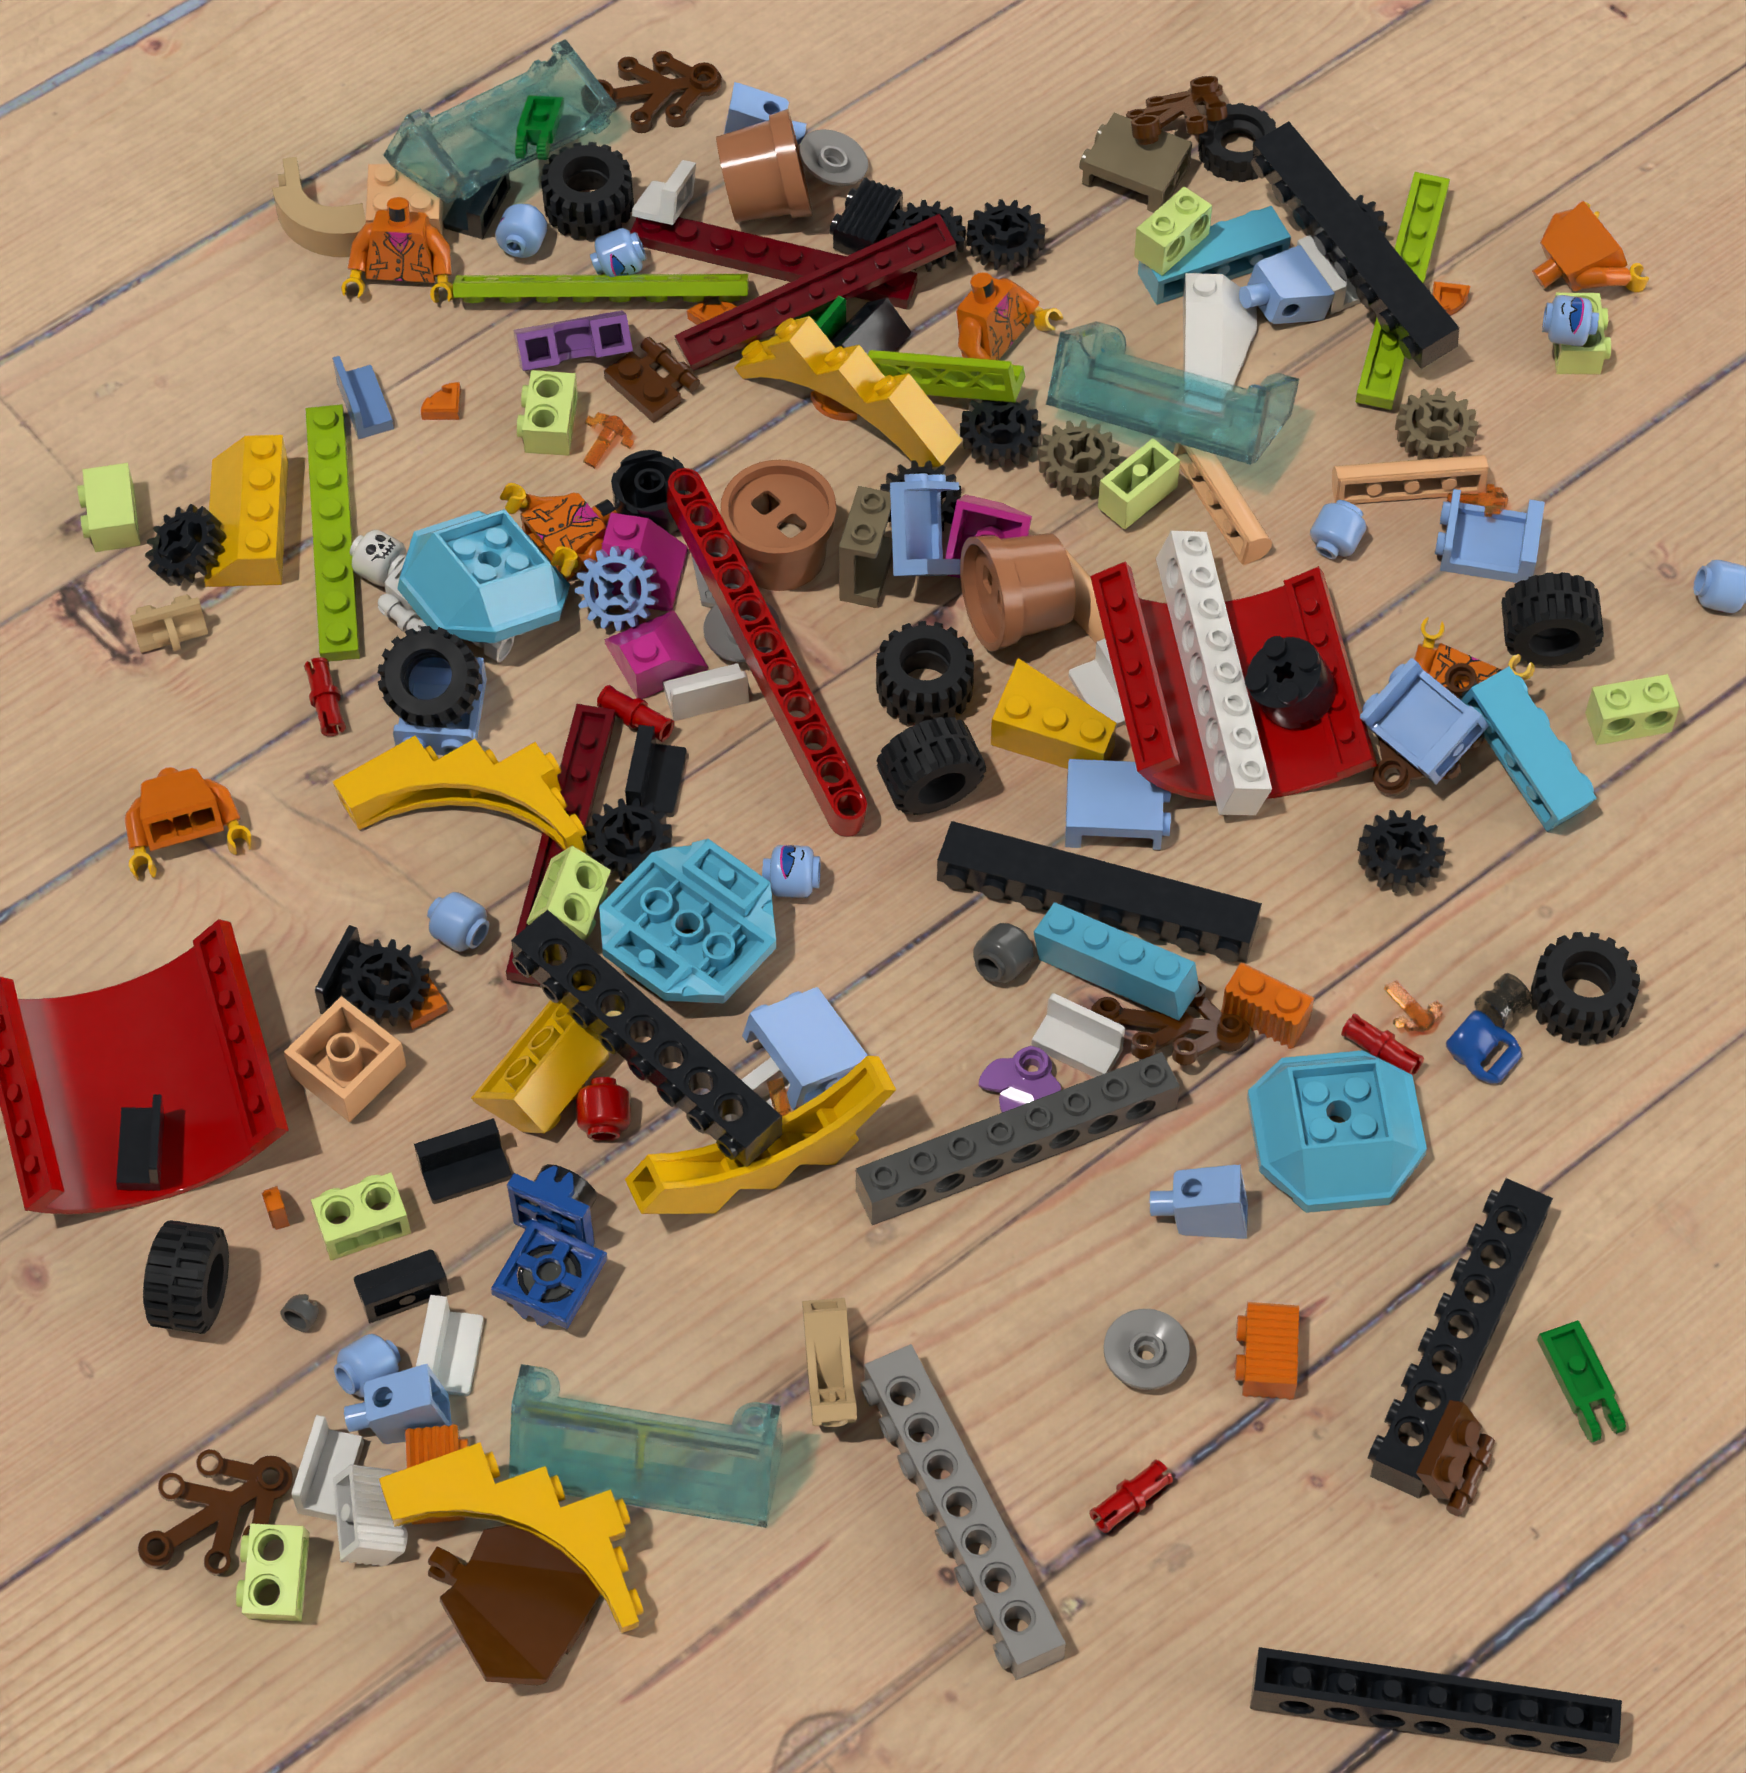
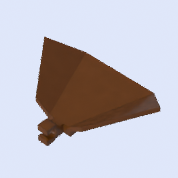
(515, 1604)

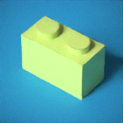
(1138, 483)
(110, 507)

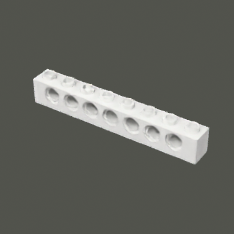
(1213, 674)

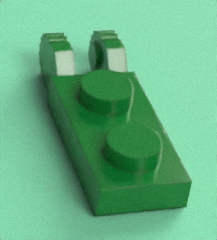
(538, 125)
(1581, 1378)

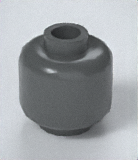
(1002, 953)

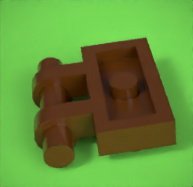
(644, 387)
(1453, 1445)

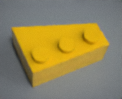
(1049, 721)

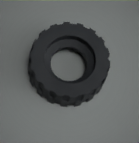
(1228, 163)

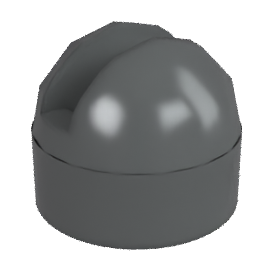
(300, 1313)

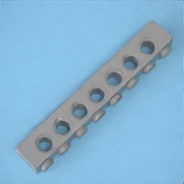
(904, 1375)

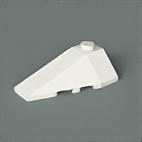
(1215, 327)

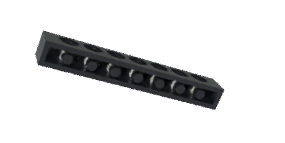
(552, 940)
(1512, 1207)
(1436, 1704)

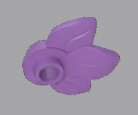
(1015, 1083)

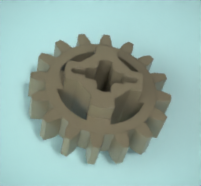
(1436, 425)
(1077, 456)

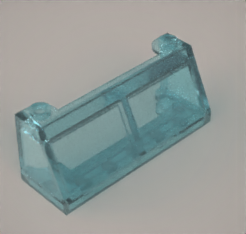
(477, 138)
(1106, 384)
(648, 1455)

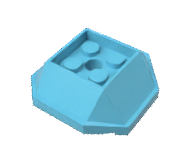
(481, 578)
(694, 890)
(1331, 1162)

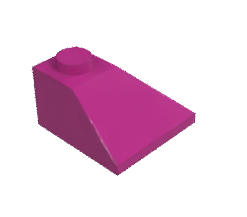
(984, 517)
(649, 540)
(655, 654)

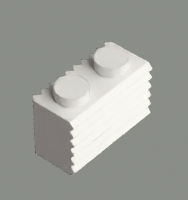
(363, 1518)

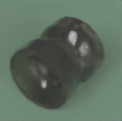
(1503, 1001)

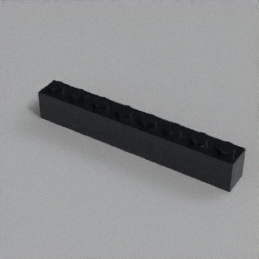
(1354, 245)
(1101, 890)

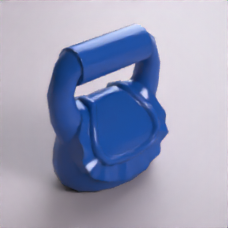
(1476, 1039)

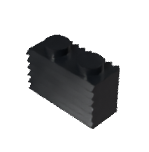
(865, 216)

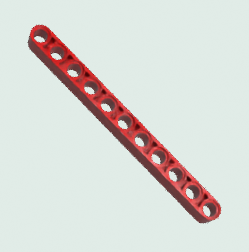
(771, 665)

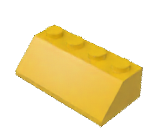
(250, 502)
(543, 1070)

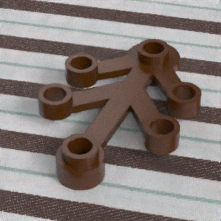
(695, 82)
(1165, 109)
(1397, 764)
(1218, 1030)
(222, 1507)

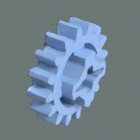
(604, 576)

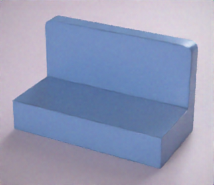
(363, 399)

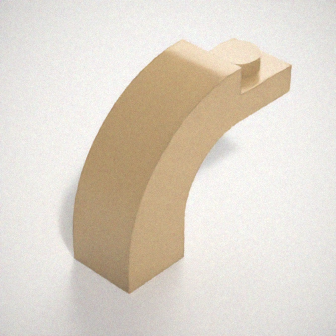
(313, 225)
(829, 1362)

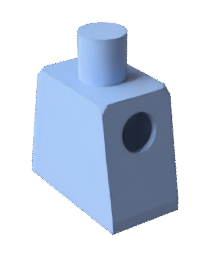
(754, 106)
(1288, 288)
(1205, 1202)
(400, 1402)

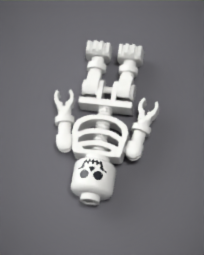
(380, 561)

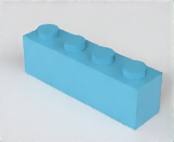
(1228, 250)
(1530, 750)
(1116, 961)

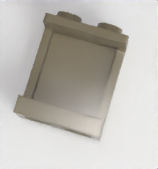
(1147, 169)
(864, 549)

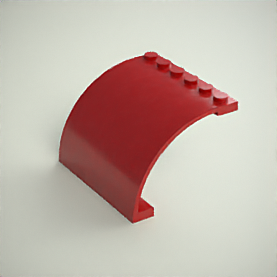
(1159, 702)
(168, 1033)

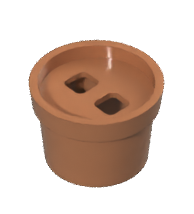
(764, 170)
(776, 494)
(1016, 587)

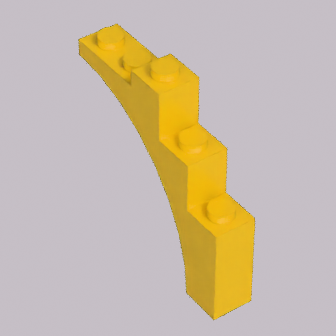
(850, 377)
(468, 776)
(811, 1135)
(583, 1531)

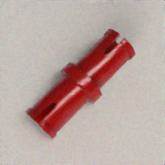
(324, 696)
(635, 712)
(1381, 1044)
(1131, 1496)

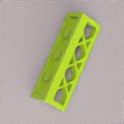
(955, 375)

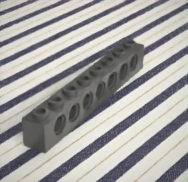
(1016, 1138)

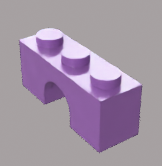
(573, 338)

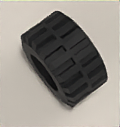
(585, 169)
(1552, 619)
(924, 648)
(407, 654)
(931, 765)
(1592, 961)
(186, 1277)

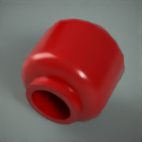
(603, 1109)

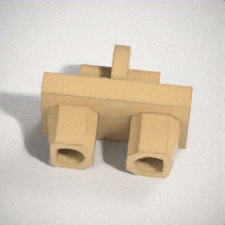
(169, 624)

